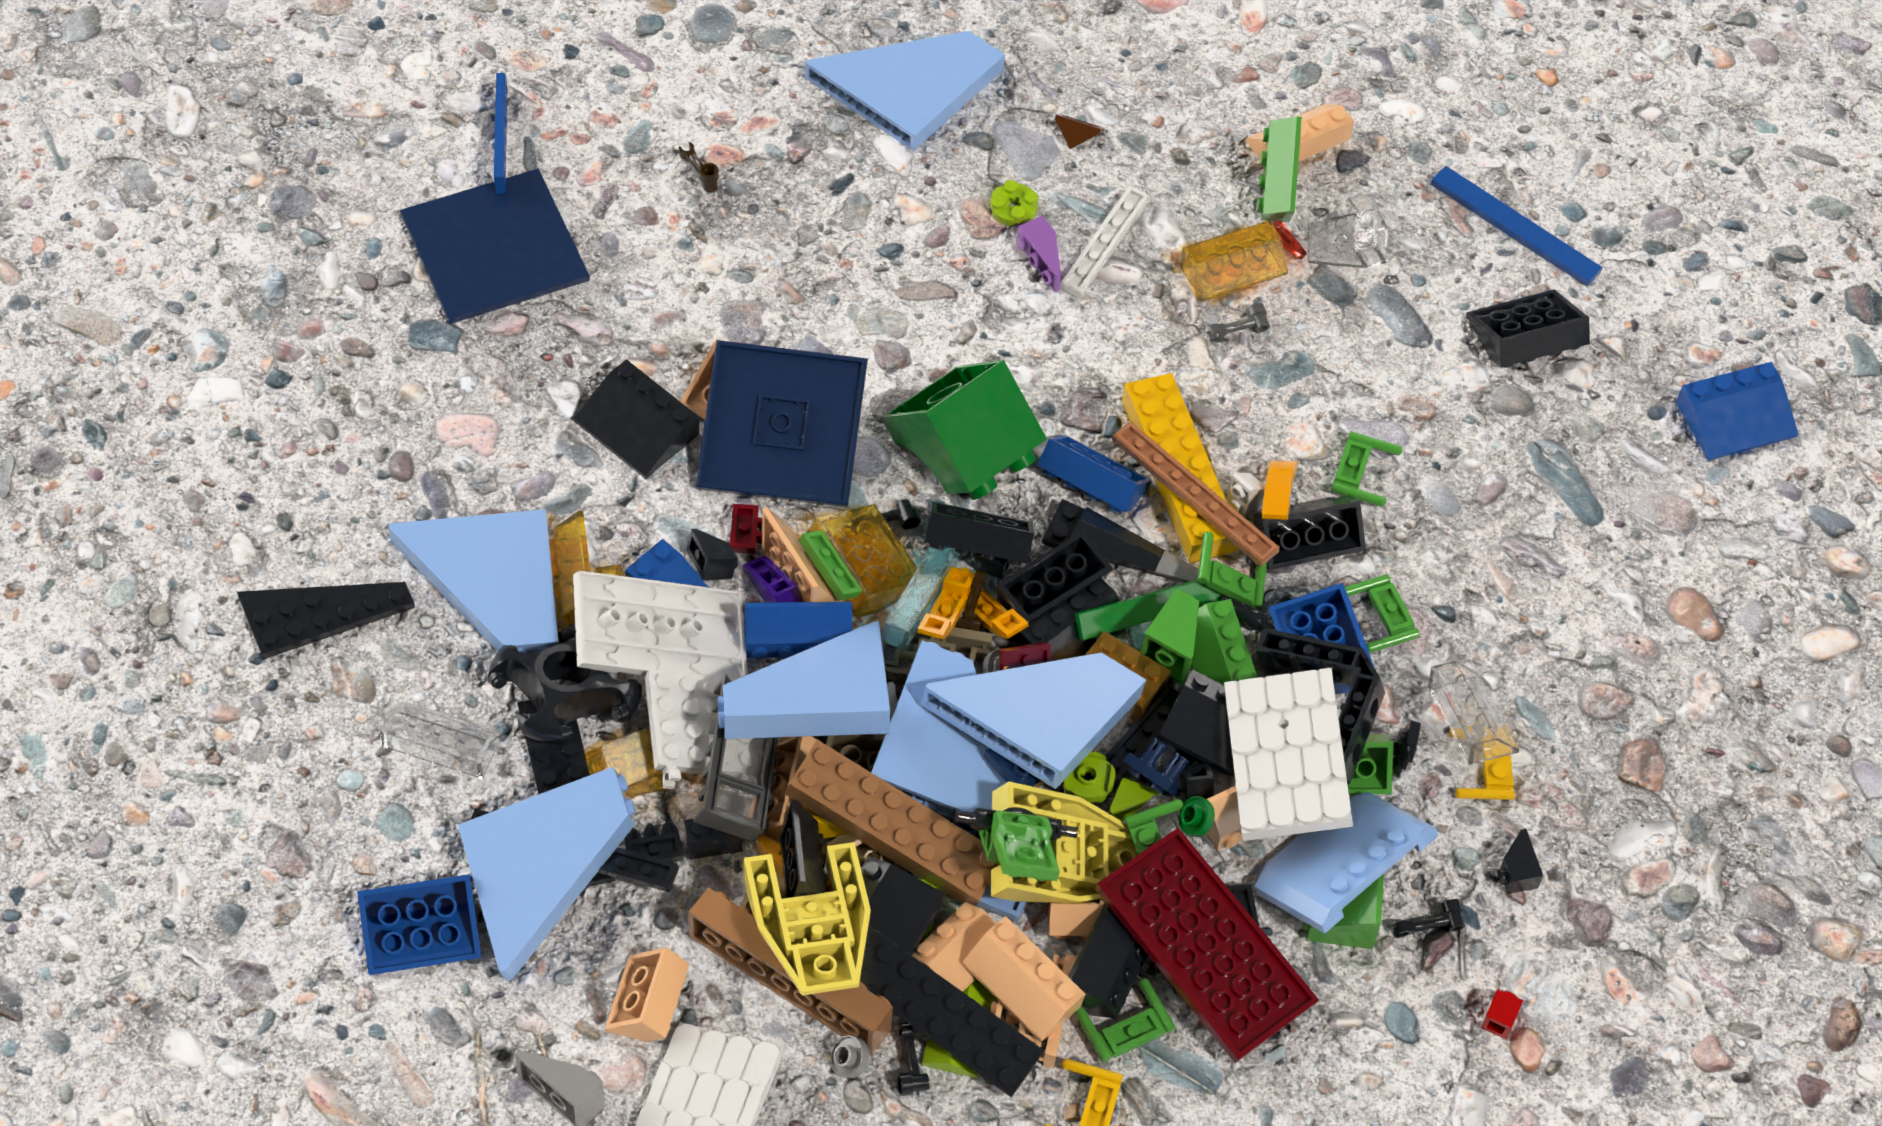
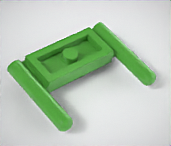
(1354, 463)
(1228, 580)
(1390, 610)
(1143, 826)
(1132, 1031)

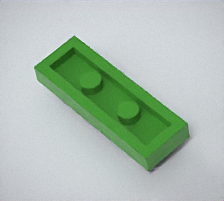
(830, 565)

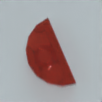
(1289, 242)

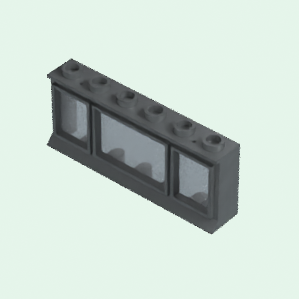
(737, 781)

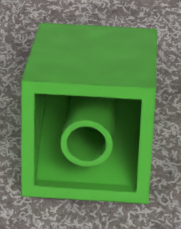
(1172, 635)
(1360, 920)

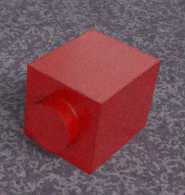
(1502, 1013)

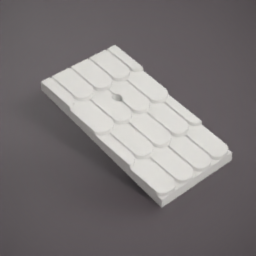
(658, 627)
(1287, 754)
(711, 1079)

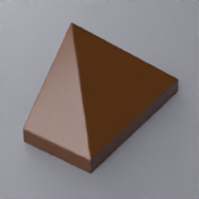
(1076, 130)

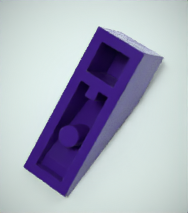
(771, 581)

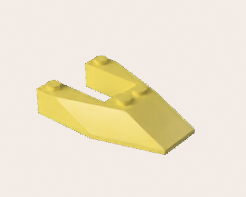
(1097, 851)
(815, 935)

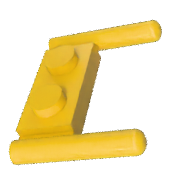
(1497, 780)
(1102, 1092)

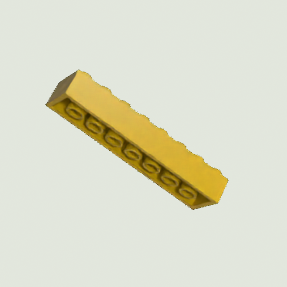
(1161, 414)

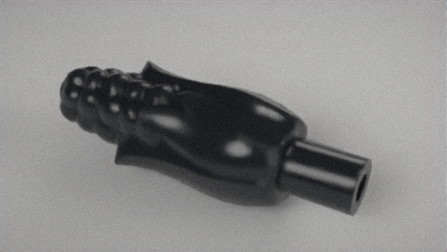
(1250, 616)

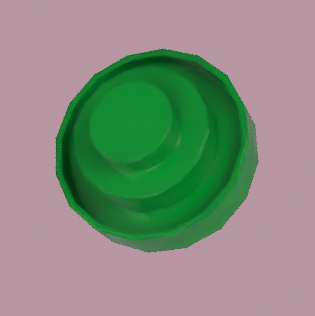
(1196, 816)

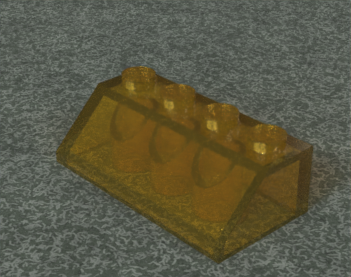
(1234, 261)
(571, 556)

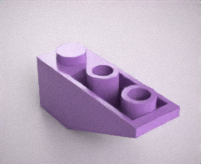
(1040, 245)

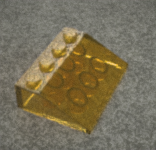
(871, 556)

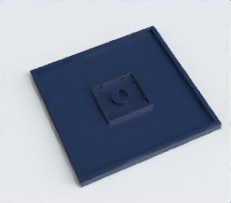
(494, 247)
(781, 423)

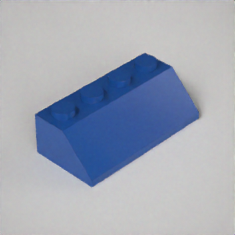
(1093, 473)
(793, 627)

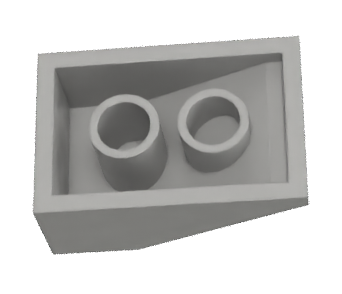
(563, 1086)

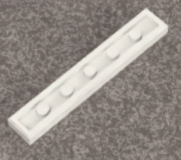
(1104, 242)

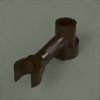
(708, 172)
(967, 620)

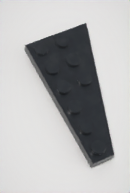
(302, 616)

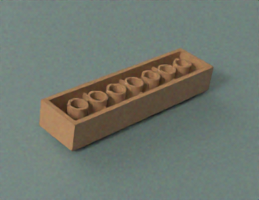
(892, 823)
(734, 936)

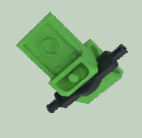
(1019, 840)

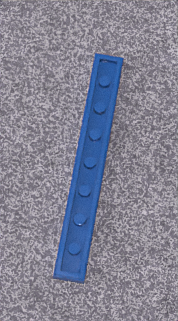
(1516, 226)

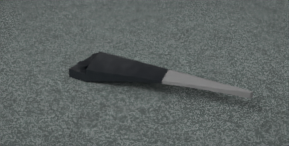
(1115, 542)

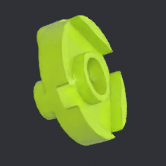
(1018, 193)
(1095, 789)

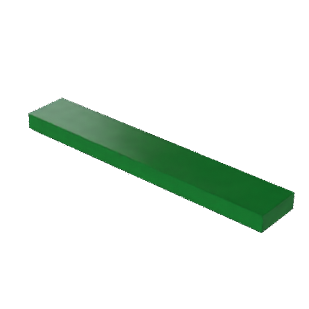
(1136, 609)

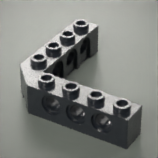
(1348, 665)

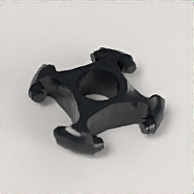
(561, 703)

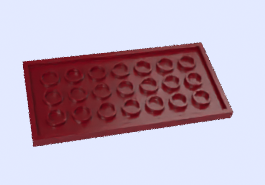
(1206, 944)

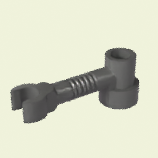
(1256, 318)

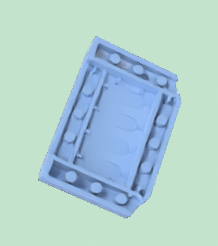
(1331, 867)

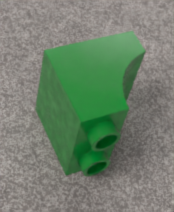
(968, 427)

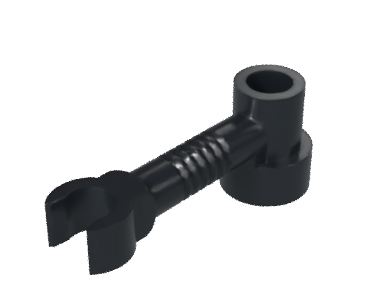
(904, 514)
(1450, 916)
(912, 1080)

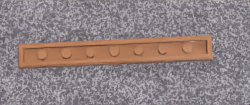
(1195, 494)

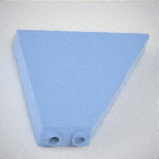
(910, 84)
(490, 571)
(813, 693)
(1040, 713)
(928, 754)
(540, 857)

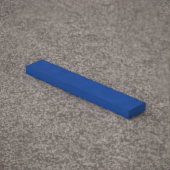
(500, 142)

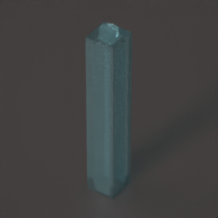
(918, 596)

